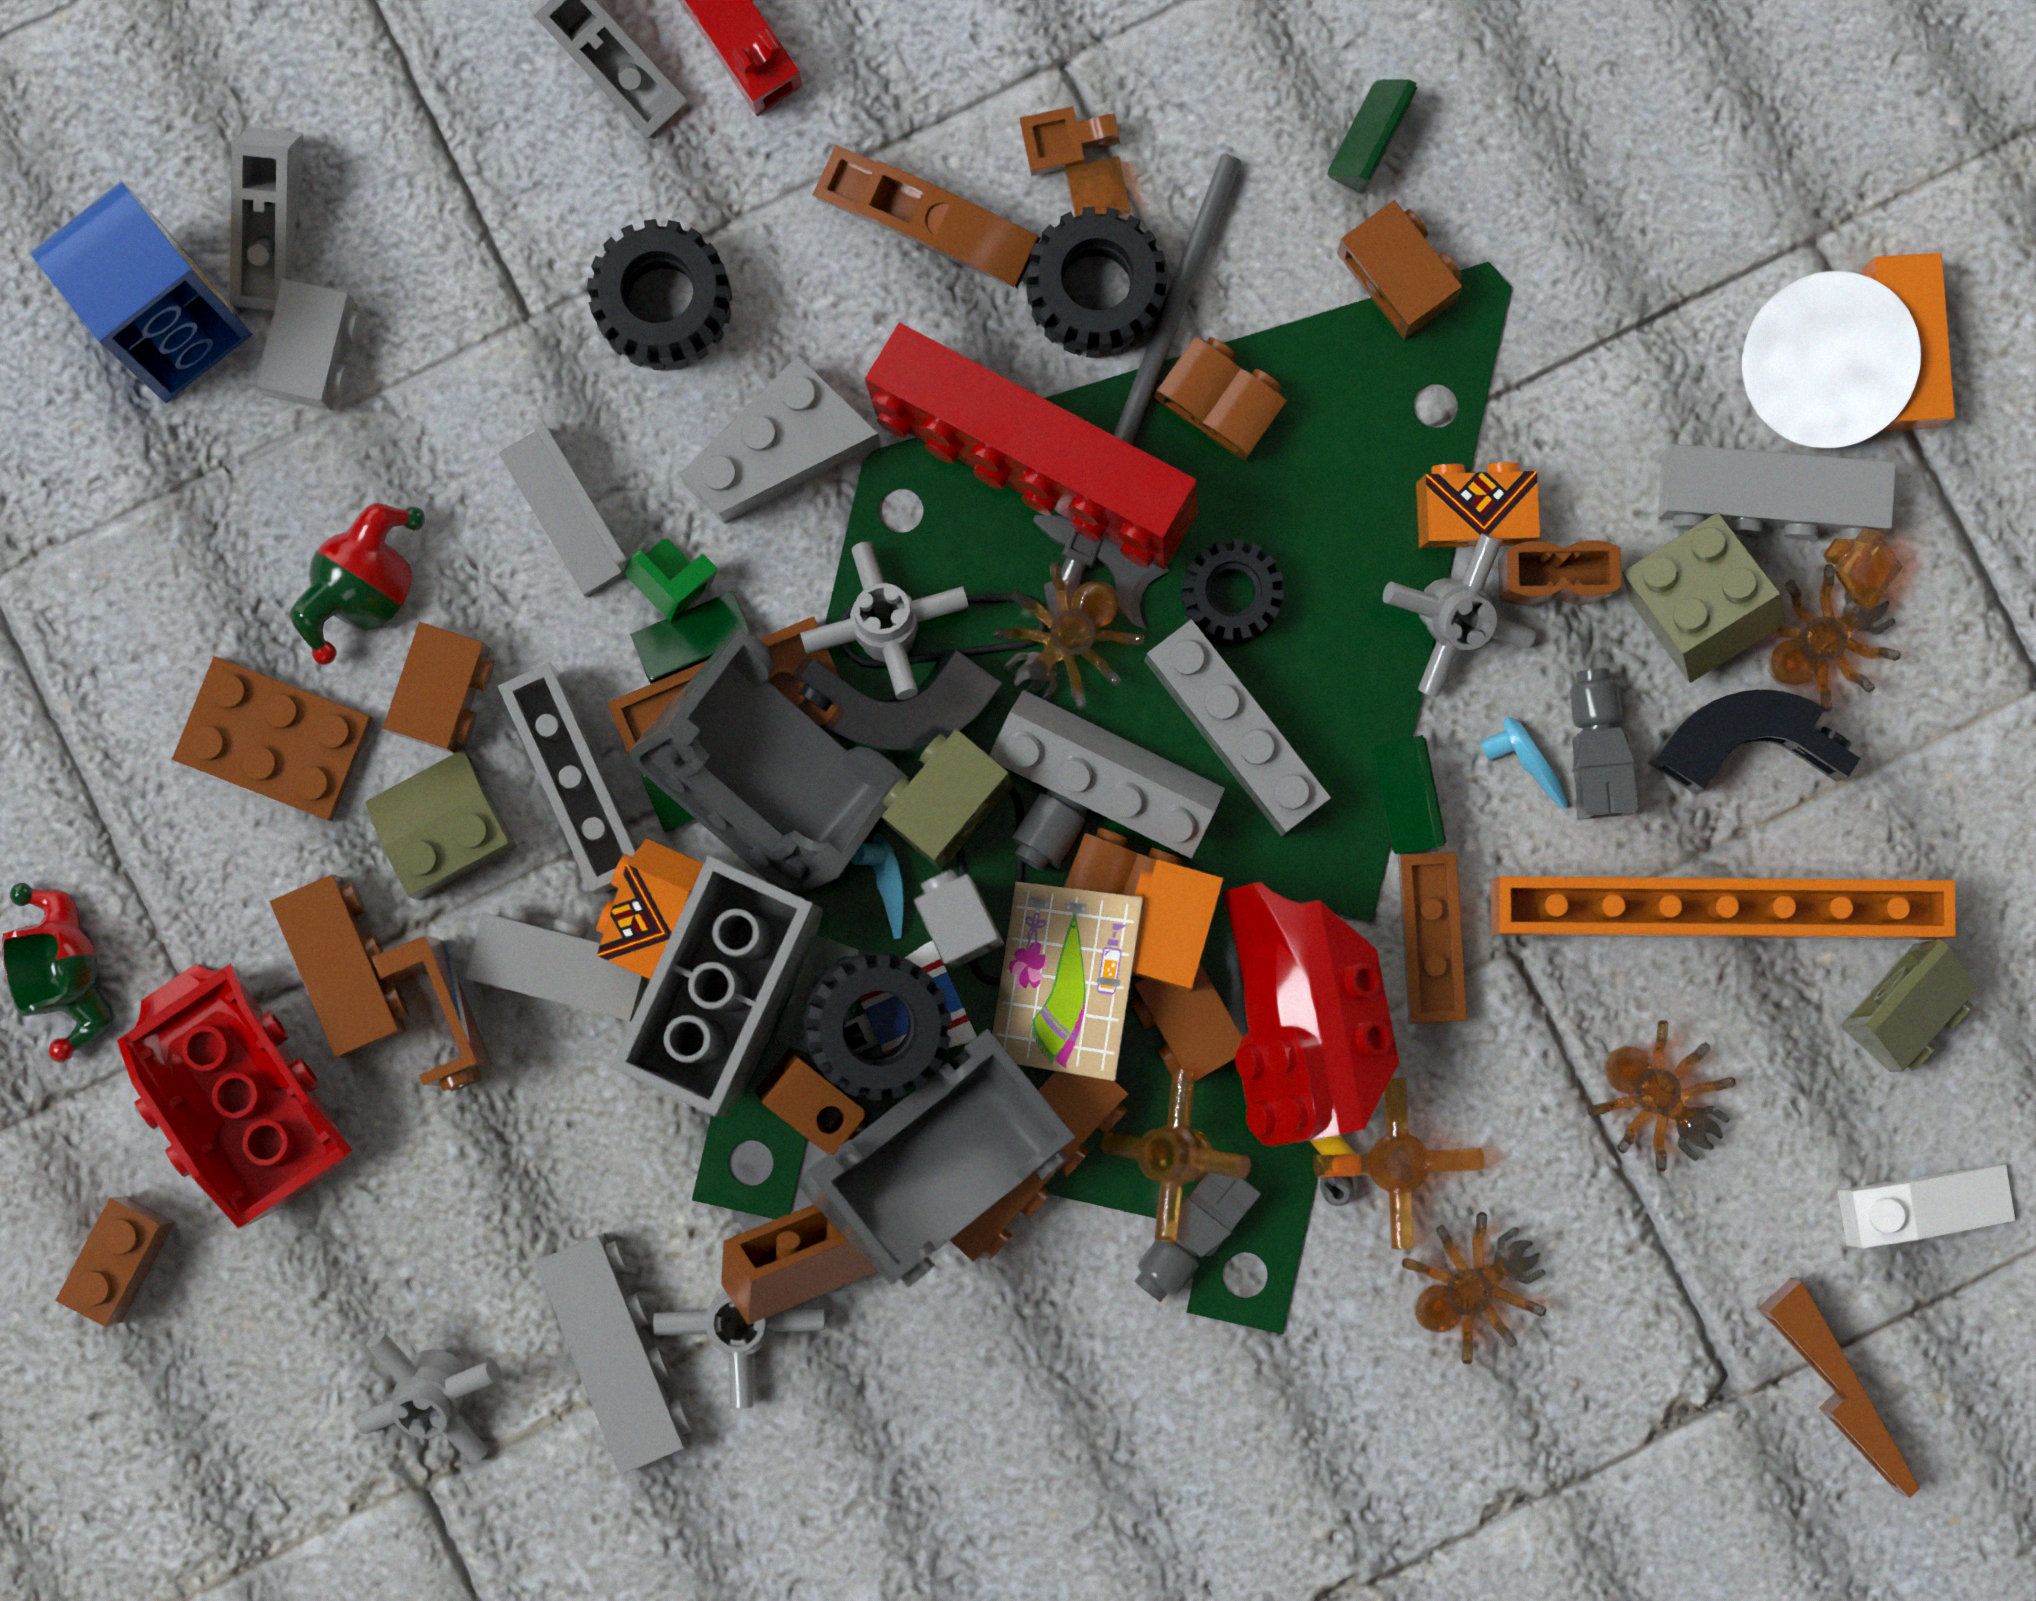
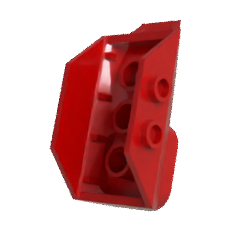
(1314, 1019)
(229, 1095)

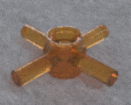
(1175, 1155)
(1376, 1163)

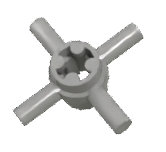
(877, 603)
(1475, 617)
(725, 1339)
(428, 1395)

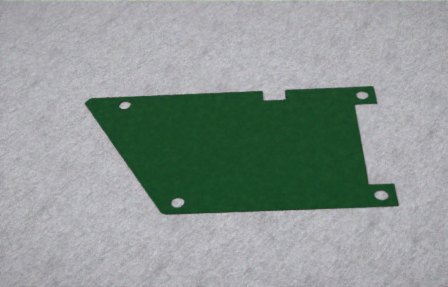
(1332, 672)

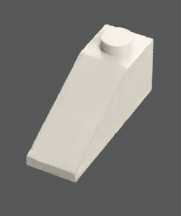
(1925, 1206)

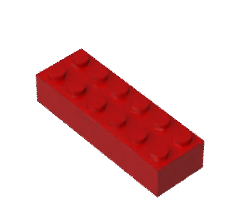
(1032, 448)

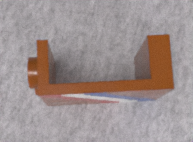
(431, 956)

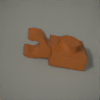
(1058, 140)

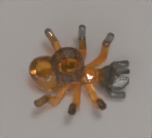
(1071, 633)
(1825, 640)
(1660, 1093)
(1470, 1290)

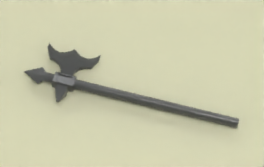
(1078, 550)

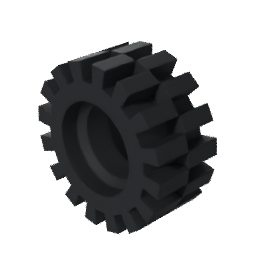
(1239, 558)

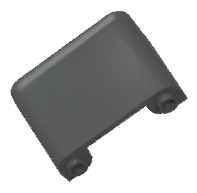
(764, 771)
(938, 1160)

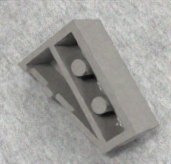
(777, 442)

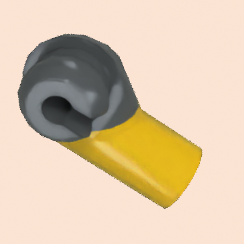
(1336, 1190)

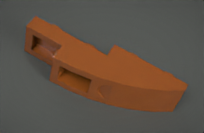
(926, 215)

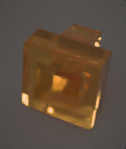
(1864, 566)

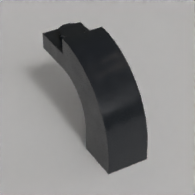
(944, 702)
(1706, 736)

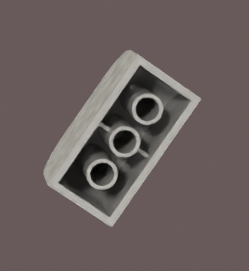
(718, 989)

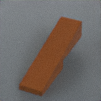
(1849, 1408)

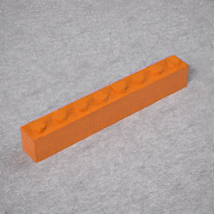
(1723, 908)

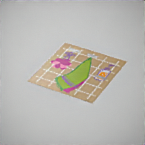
(1066, 978)

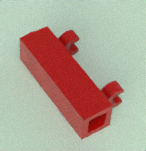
(746, 50)

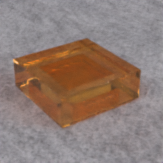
(1097, 185)

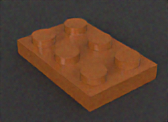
(272, 738)

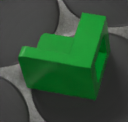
(670, 577)

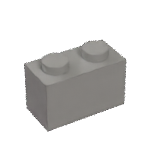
(308, 345)

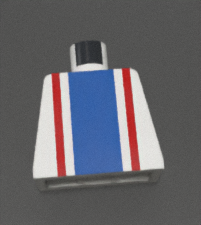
(888, 1019)

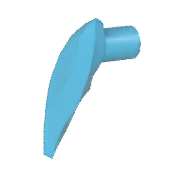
(1531, 759)
(888, 878)

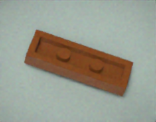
(1432, 938)

